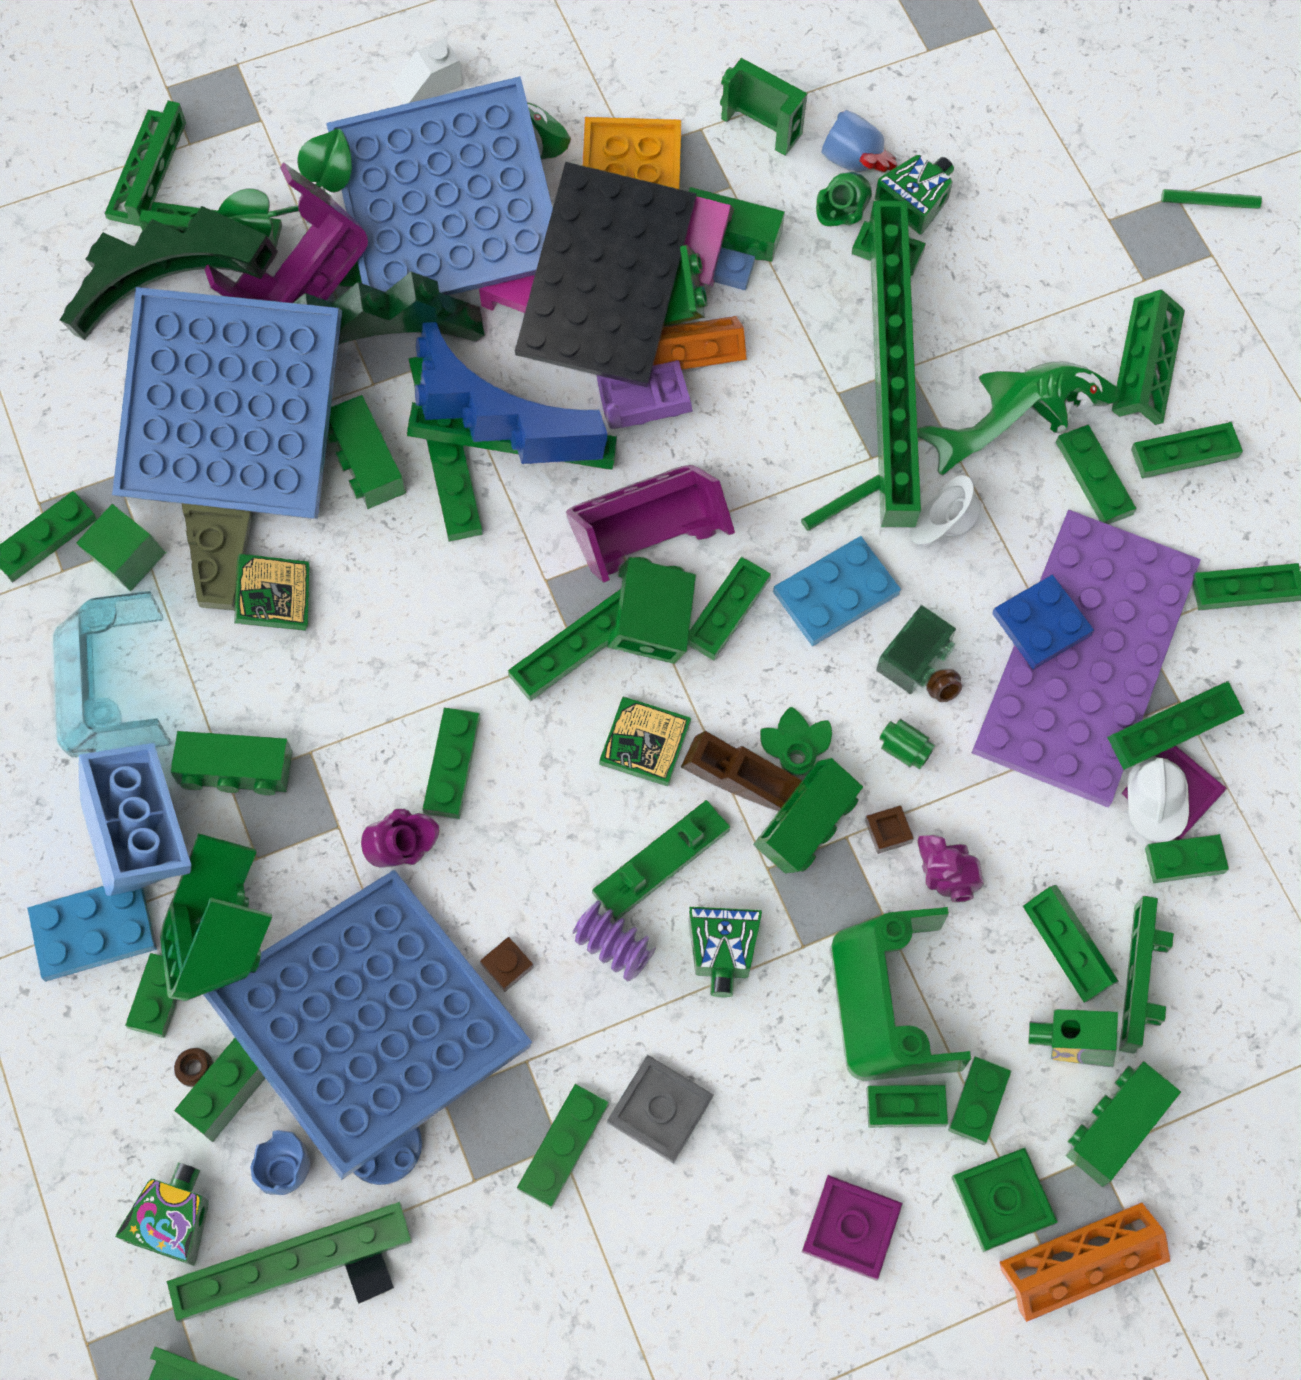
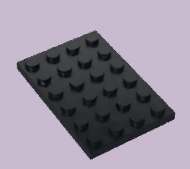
(605, 274)

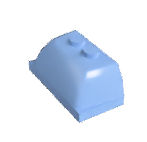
(130, 818)

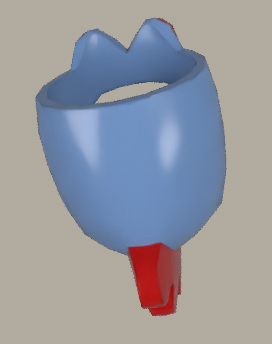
(857, 145)

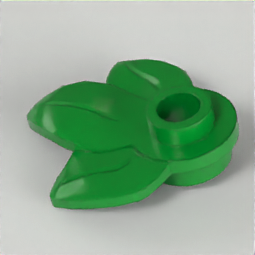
(794, 738)

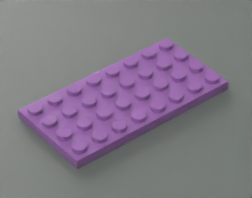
(1060, 714)

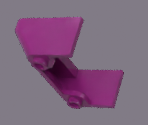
(317, 260)
(648, 514)

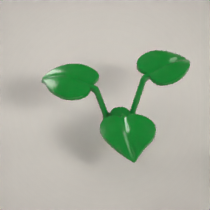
(321, 160)

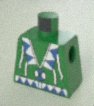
(920, 184)
(723, 945)

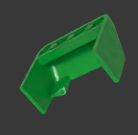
(208, 928)
(869, 1034)

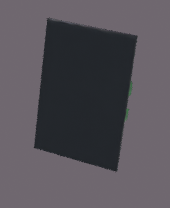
(369, 1277)

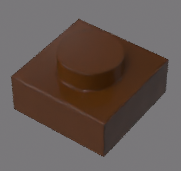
(889, 829)
(506, 964)

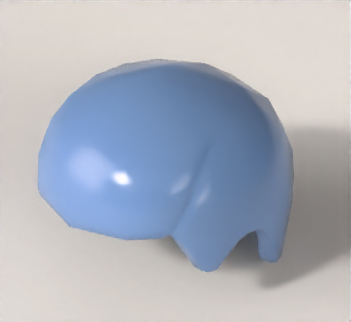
(280, 1164)

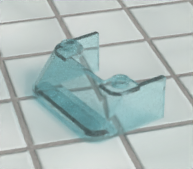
(82, 720)

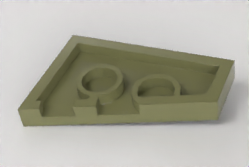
(214, 544)

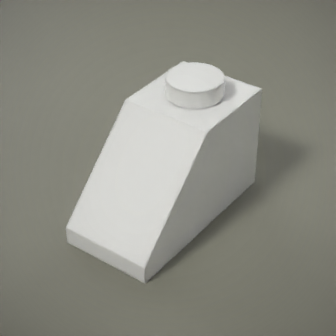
(428, 73)

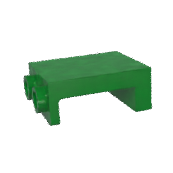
(765, 100)
(687, 296)
(653, 610)

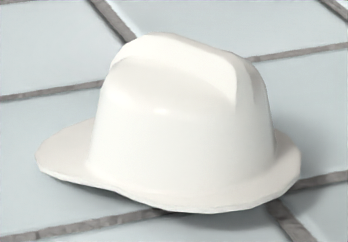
(948, 513)
(1158, 799)

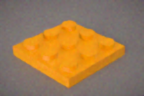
(634, 148)

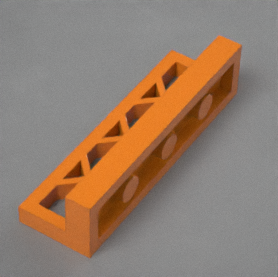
(702, 343)
(1091, 1266)

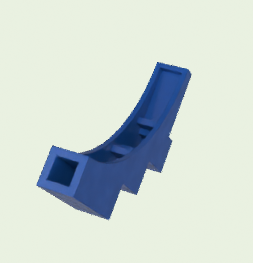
(535, 429)

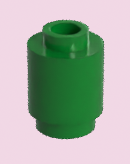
(906, 744)

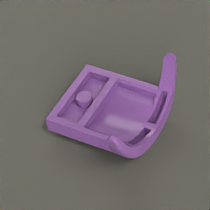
(633, 404)

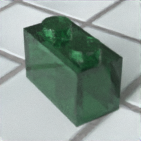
(916, 650)

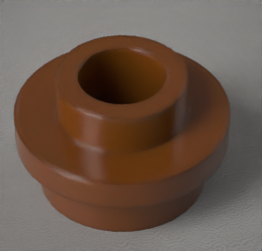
(944, 685)
(188, 1057)

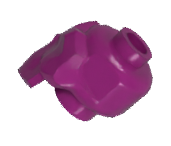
(399, 839)
(950, 868)

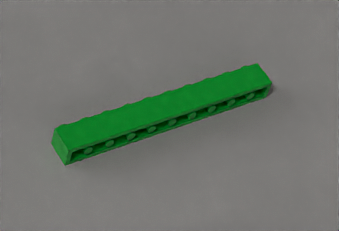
(894, 365)

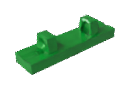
(660, 860)
(1143, 942)

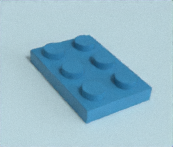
(836, 590)
(89, 931)

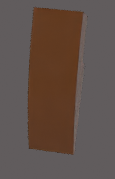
(739, 771)

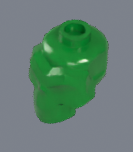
(843, 200)

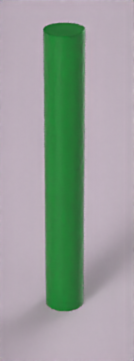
(1211, 198)
(841, 503)

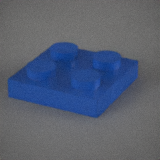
(1042, 622)

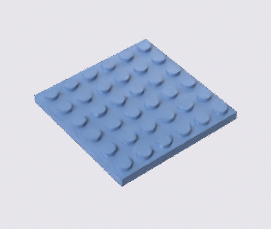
(448, 189)
(227, 402)
(368, 1022)

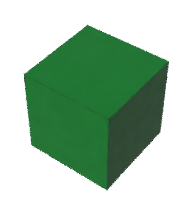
(121, 547)

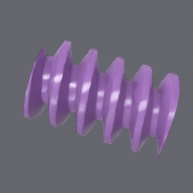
(612, 941)

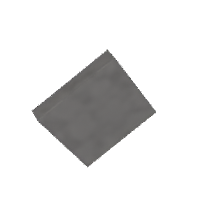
(660, 1109)

